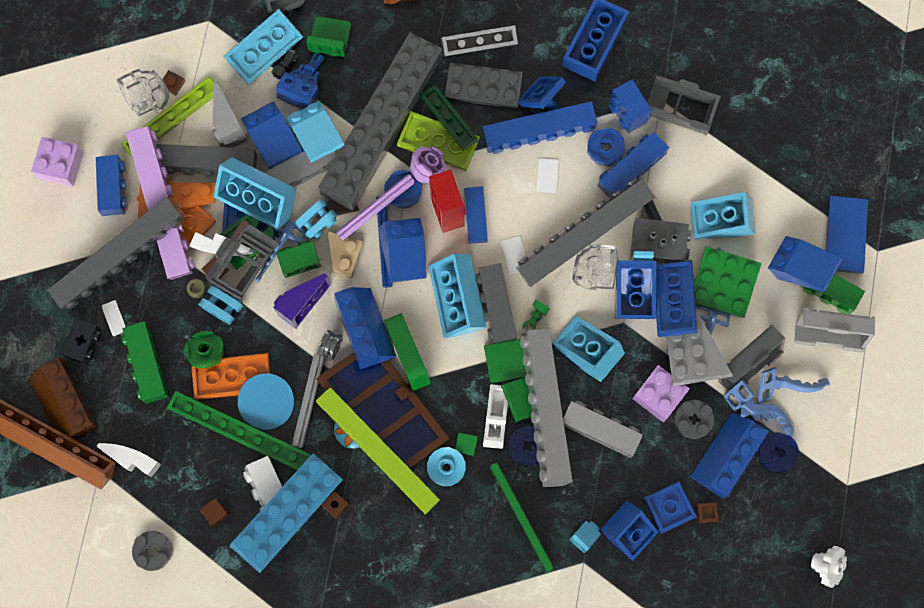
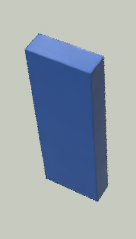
(475, 215)

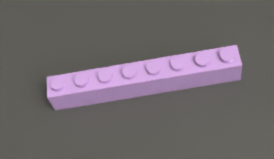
(155, 189)

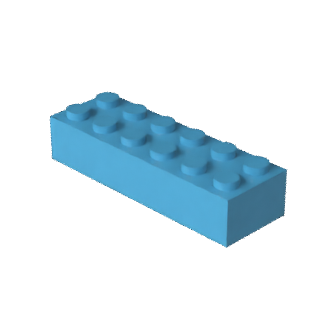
(286, 513)

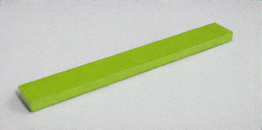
(377, 451)

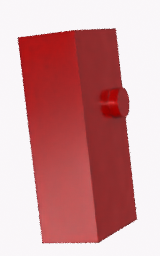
(447, 201)

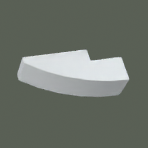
(211, 246)
(495, 418)
(130, 458)

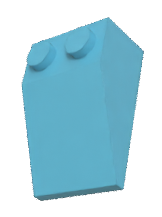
(315, 131)
(723, 217)
(589, 348)

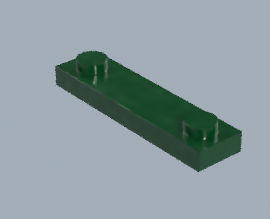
(448, 118)

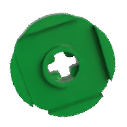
(206, 359)

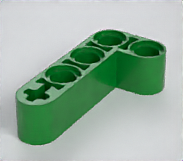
(407, 352)

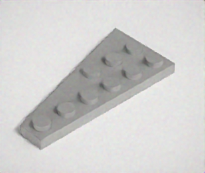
(695, 357)

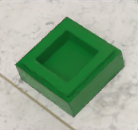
(466, 444)

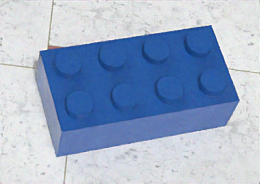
(595, 39)

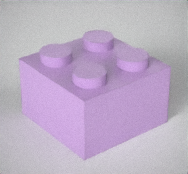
(57, 161)
(659, 394)

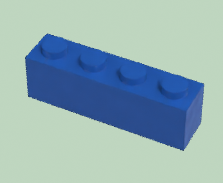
(634, 165)

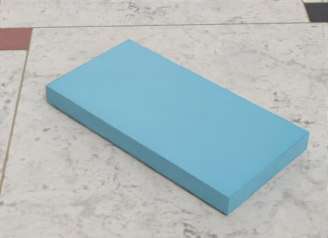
(263, 46)

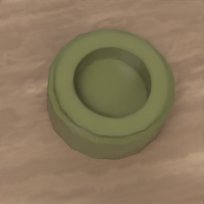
(196, 288)

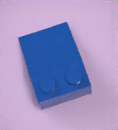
(271, 135)
(403, 249)
(804, 264)
(635, 290)

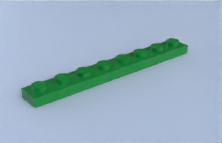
(237, 431)

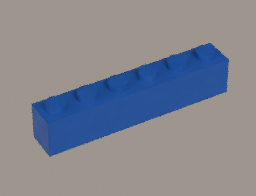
(539, 127)

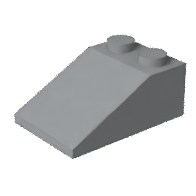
(227, 127)

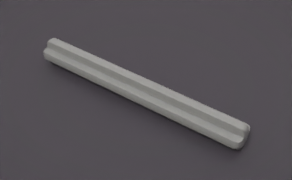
(308, 401)

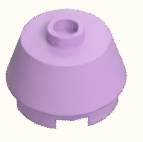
(426, 163)

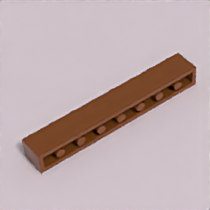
(55, 446)

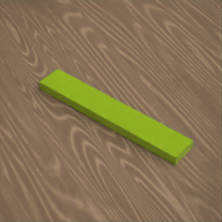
(179, 110)

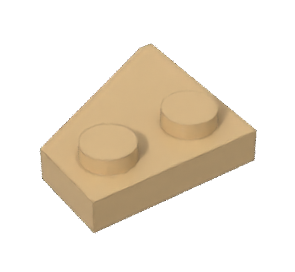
(344, 254)

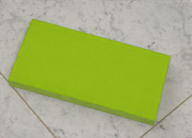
(429, 132)

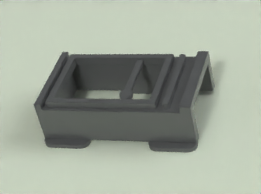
(659, 96)
(255, 239)
(754, 357)

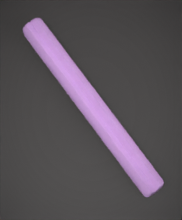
(375, 207)

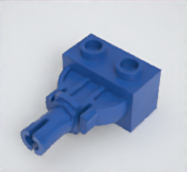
(301, 85)

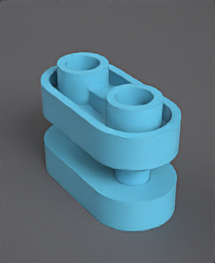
(315, 231)
(231, 304)

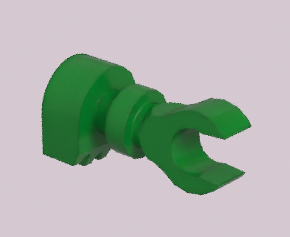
(540, 309)

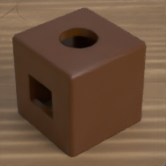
(214, 512)
(335, 512)

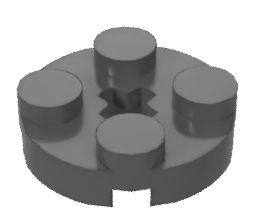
(703, 413)
(160, 558)

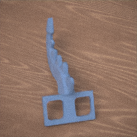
(282, 238)
(711, 319)
(786, 382)
(757, 410)

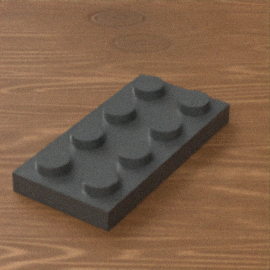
(483, 85)

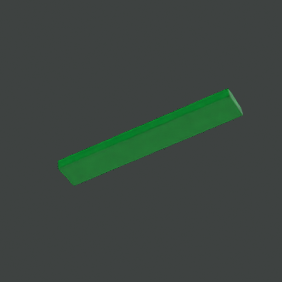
(520, 515)

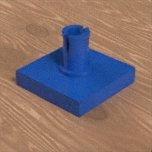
(542, 92)

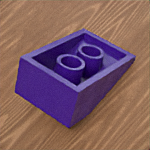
(300, 300)

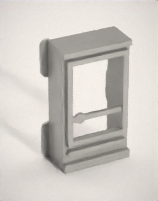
(835, 329)

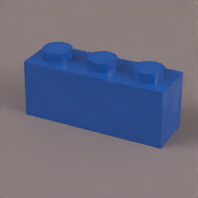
(110, 185)

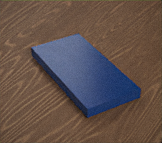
(847, 232)
(675, 299)

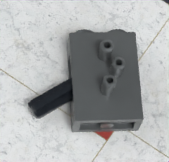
(663, 238)

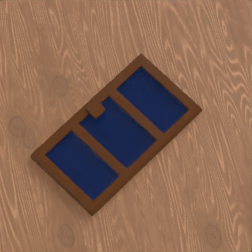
(386, 407)

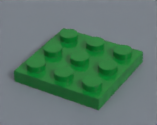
(725, 281)

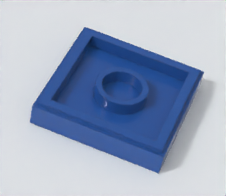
(670, 507)

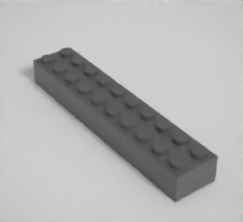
(380, 121)

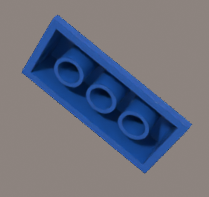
(364, 326)
(729, 454)

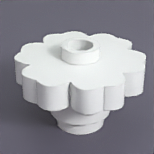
(830, 565)

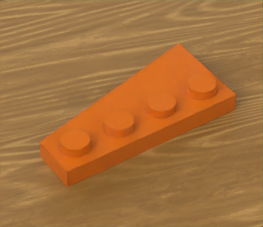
(185, 195)

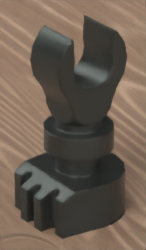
(290, 59)

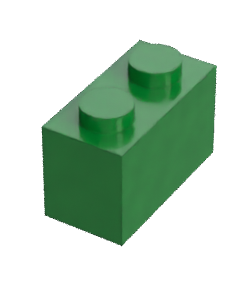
(298, 259)

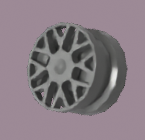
(330, 344)

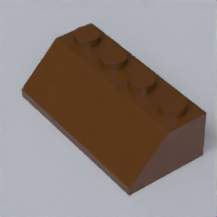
(61, 399)

